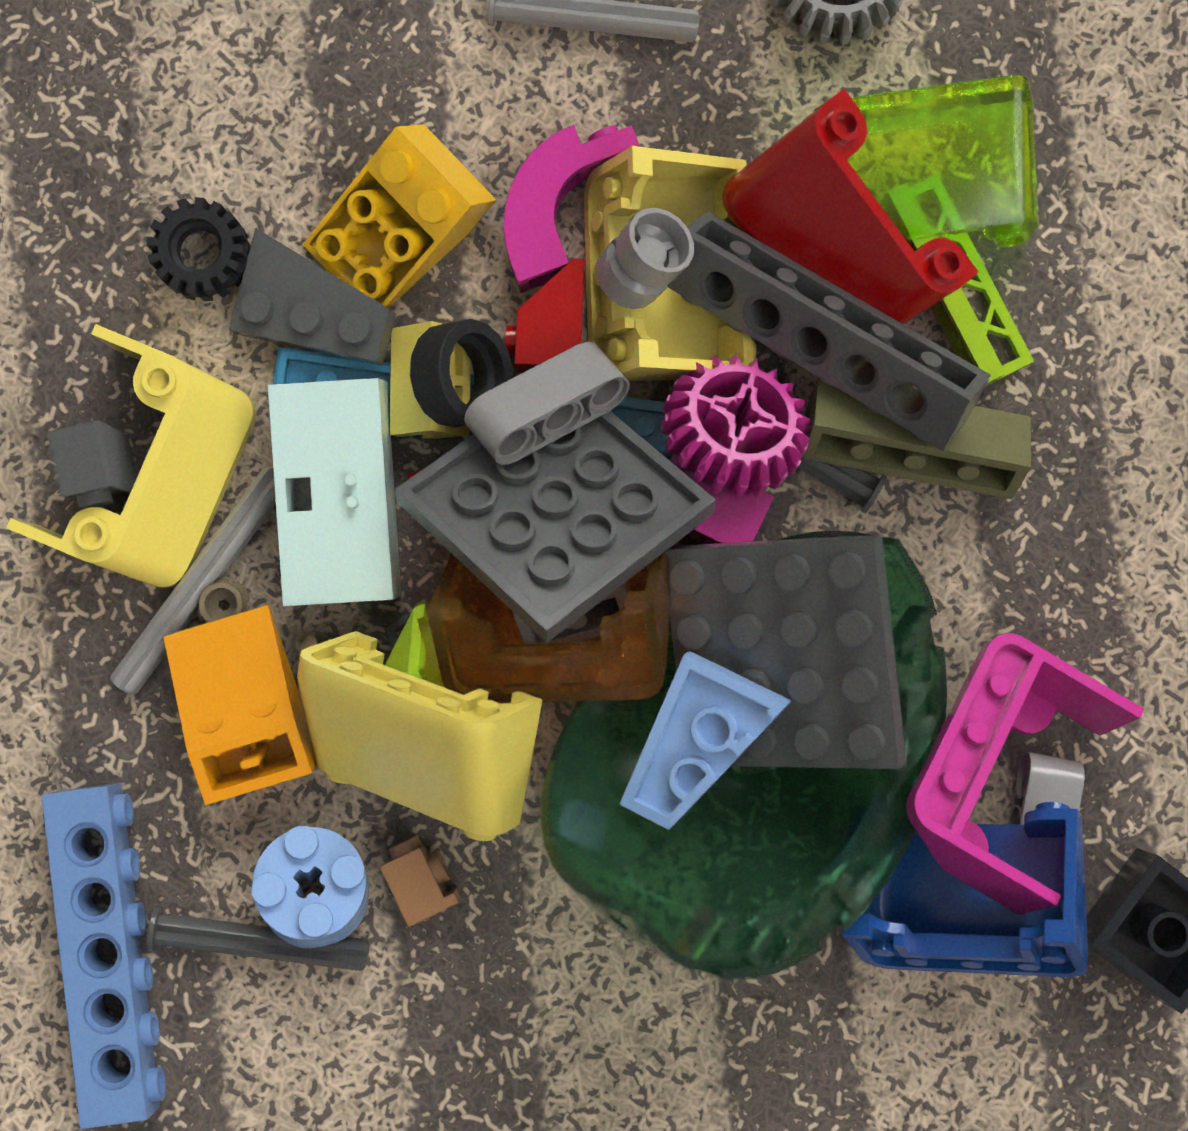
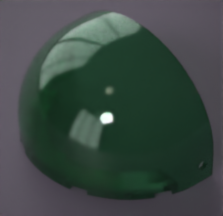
(767, 850)

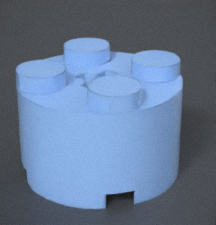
(305, 856)

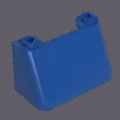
(944, 925)

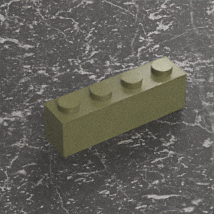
(984, 457)

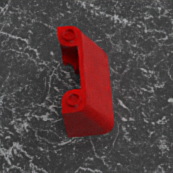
(823, 216)

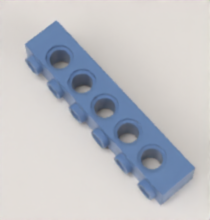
(101, 1090)

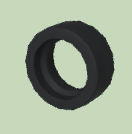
(431, 367)

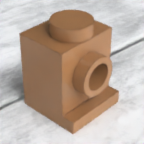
(418, 880)

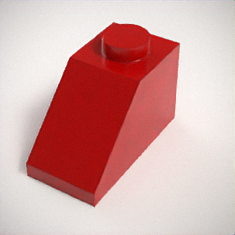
(549, 319)

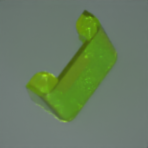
(953, 158)

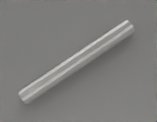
(209, 566)

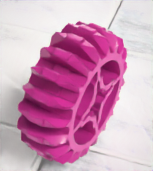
(768, 426)

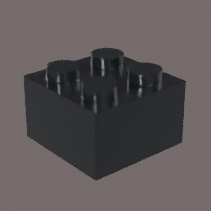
(1144, 927)

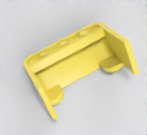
(179, 479)

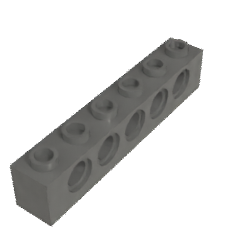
(744, 278)

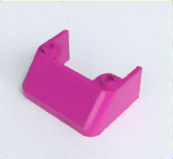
(1007, 689)

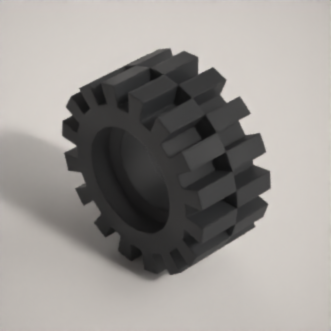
(177, 227)

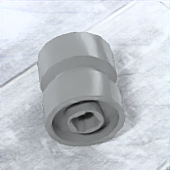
(644, 258)

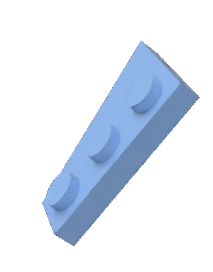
(696, 737)

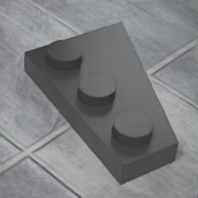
(306, 307)

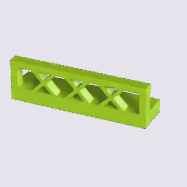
(963, 328)

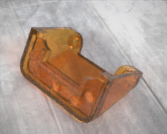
(484, 649)

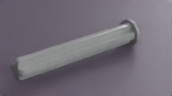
(600, 16)

